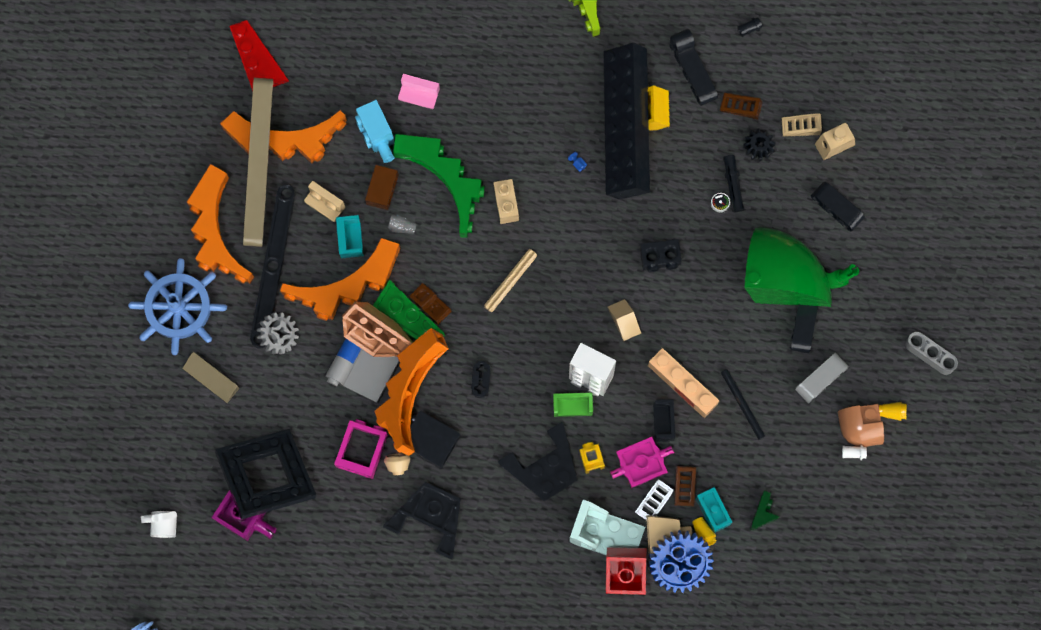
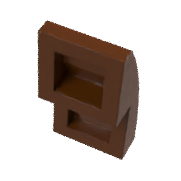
(430, 303)

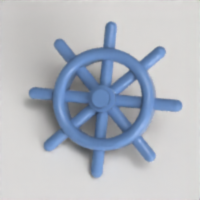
(177, 306)

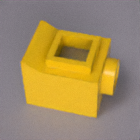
(591, 457)

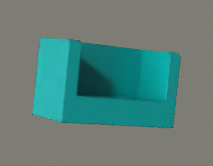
(349, 236)
(713, 510)

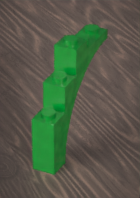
(449, 170)

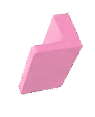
(418, 91)

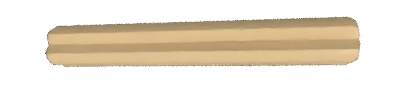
(510, 280)

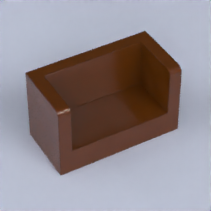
(381, 187)

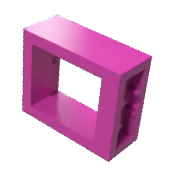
(354, 467)

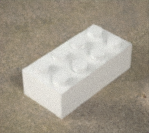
(591, 370)

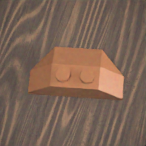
(374, 331)

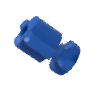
(578, 163)

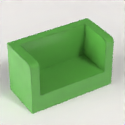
(573, 404)

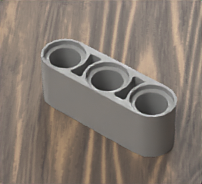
(928, 344)
(821, 378)

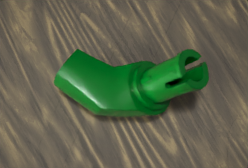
(841, 277)

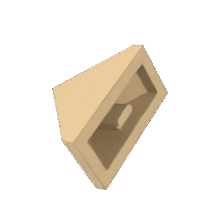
(624, 319)

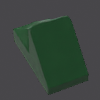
(761, 516)

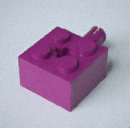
(227, 516)

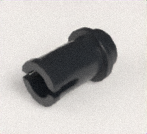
(751, 26)

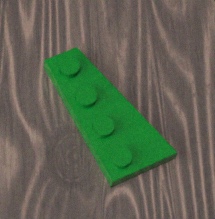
(401, 310)

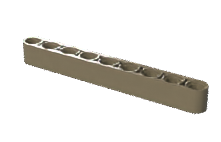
(258, 162)

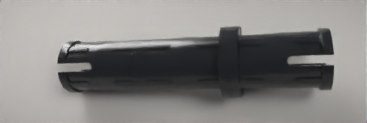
(732, 177)

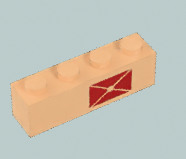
(683, 383)

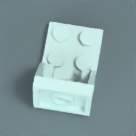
(598, 530)

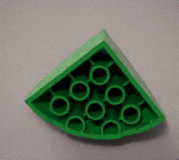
(784, 271)

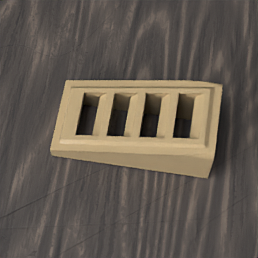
(801, 118)

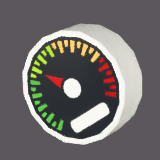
(720, 202)

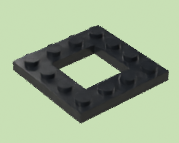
(251, 504)

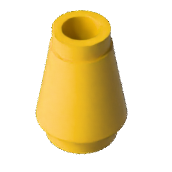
(893, 410)
(703, 530)

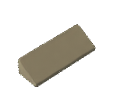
(210, 377)

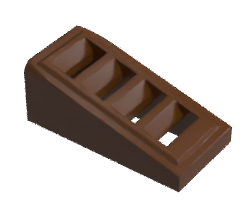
(745, 113)
(681, 468)

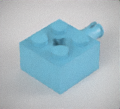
(375, 129)

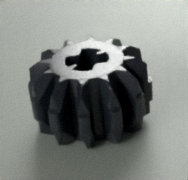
(763, 151)

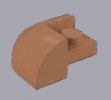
(862, 425)

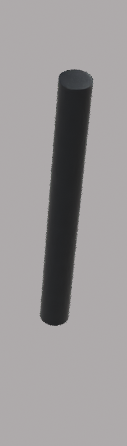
(743, 405)

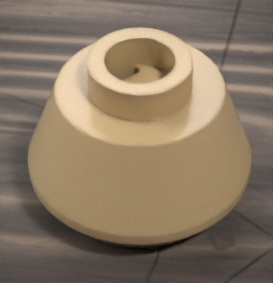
(397, 463)

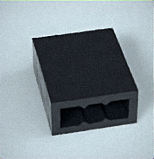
(432, 439)

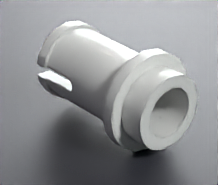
(854, 452)

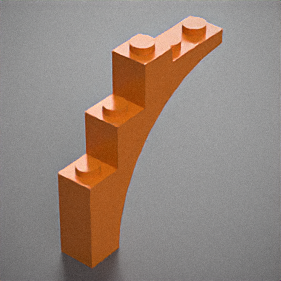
(283, 143)
(206, 201)
(350, 289)
(403, 387)

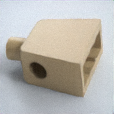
(837, 140)
(660, 526)

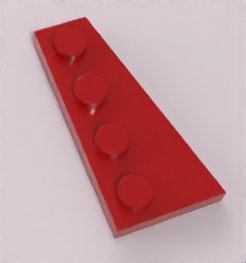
(255, 56)

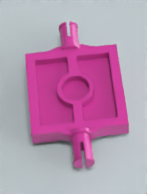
(641, 462)

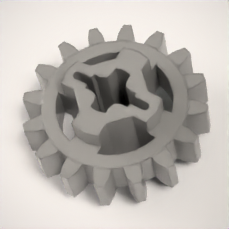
(273, 339)

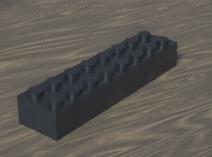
(626, 121)

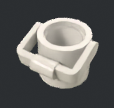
(162, 523)

